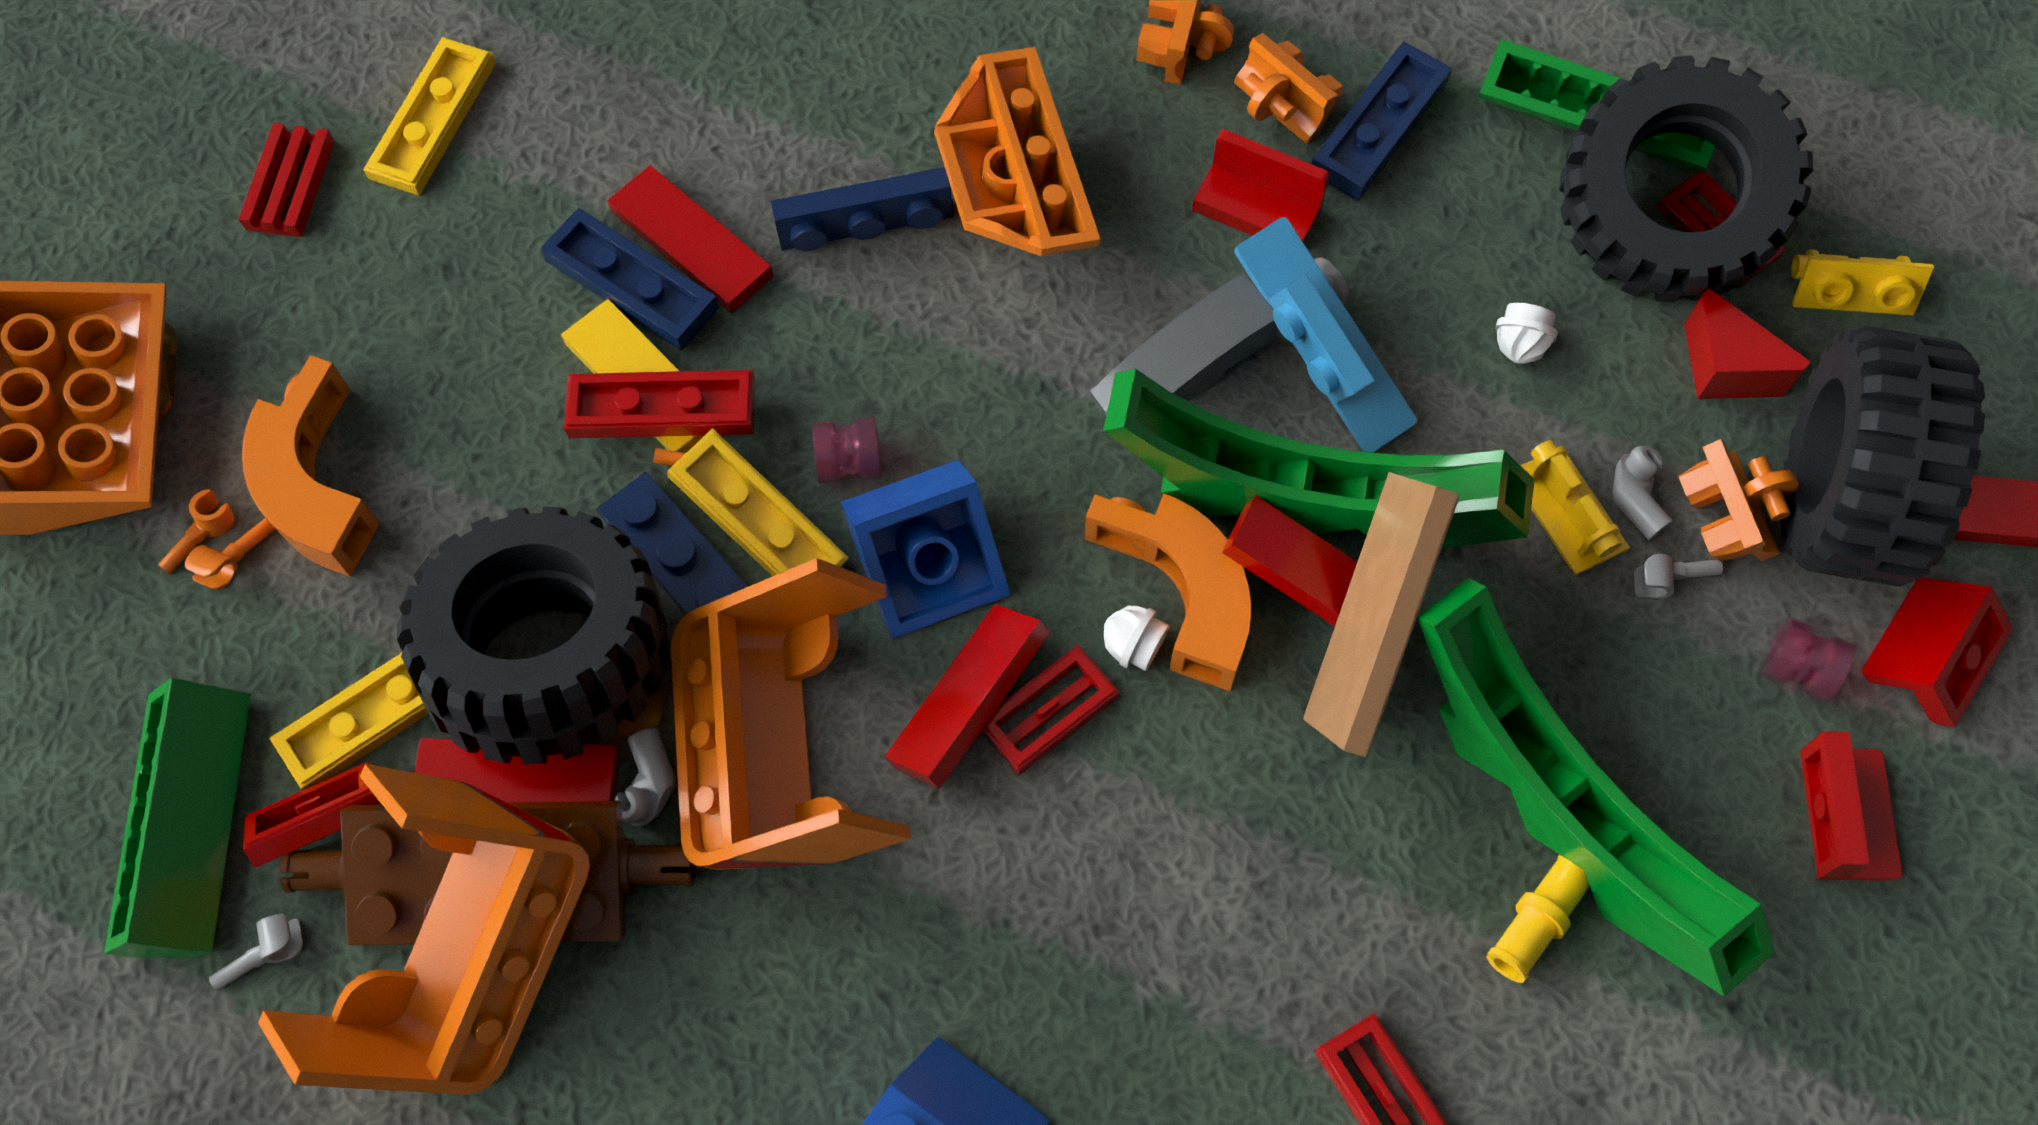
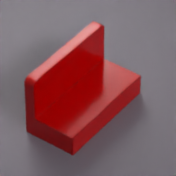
(1258, 185)
(1941, 646)
(1849, 810)

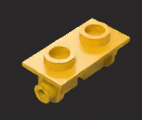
(1860, 283)
(1571, 510)

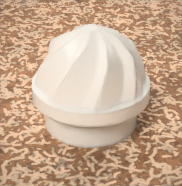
(1525, 332)
(1134, 636)

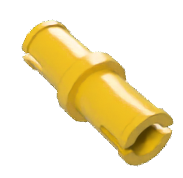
(1539, 920)

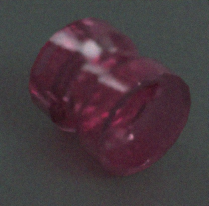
(846, 450)
(1809, 660)

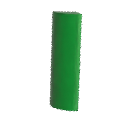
(1564, 94)
(178, 822)

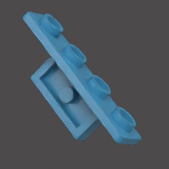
(1325, 335)

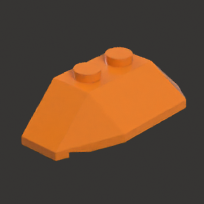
(1013, 158)

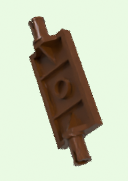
(395, 873)

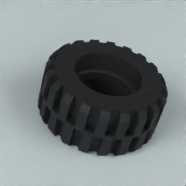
(1733, 118)
(1883, 455)
(546, 700)

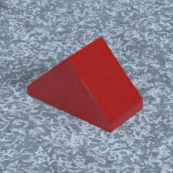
(1736, 354)

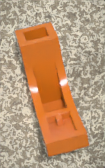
(281, 476)
(1191, 554)

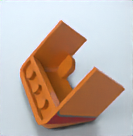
(745, 724)
(474, 965)

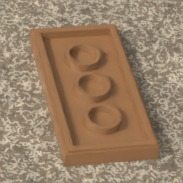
(1379, 612)

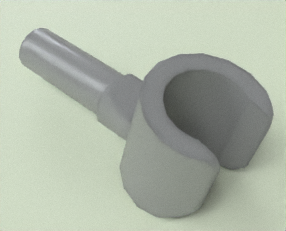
(1658, 573)
(277, 942)

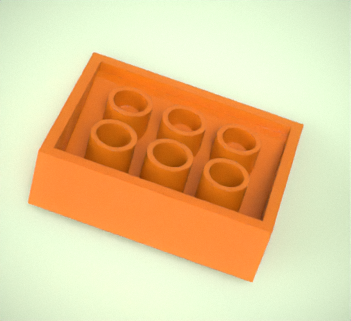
(78, 400)

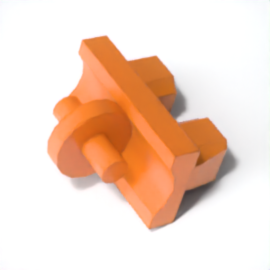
(1170, 47)
(1286, 89)
(1746, 527)

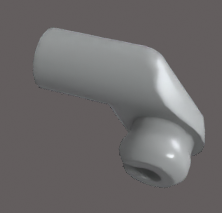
(1634, 488)
(653, 783)

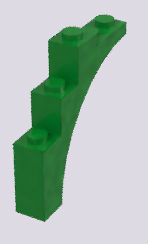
(1323, 488)
(1575, 809)

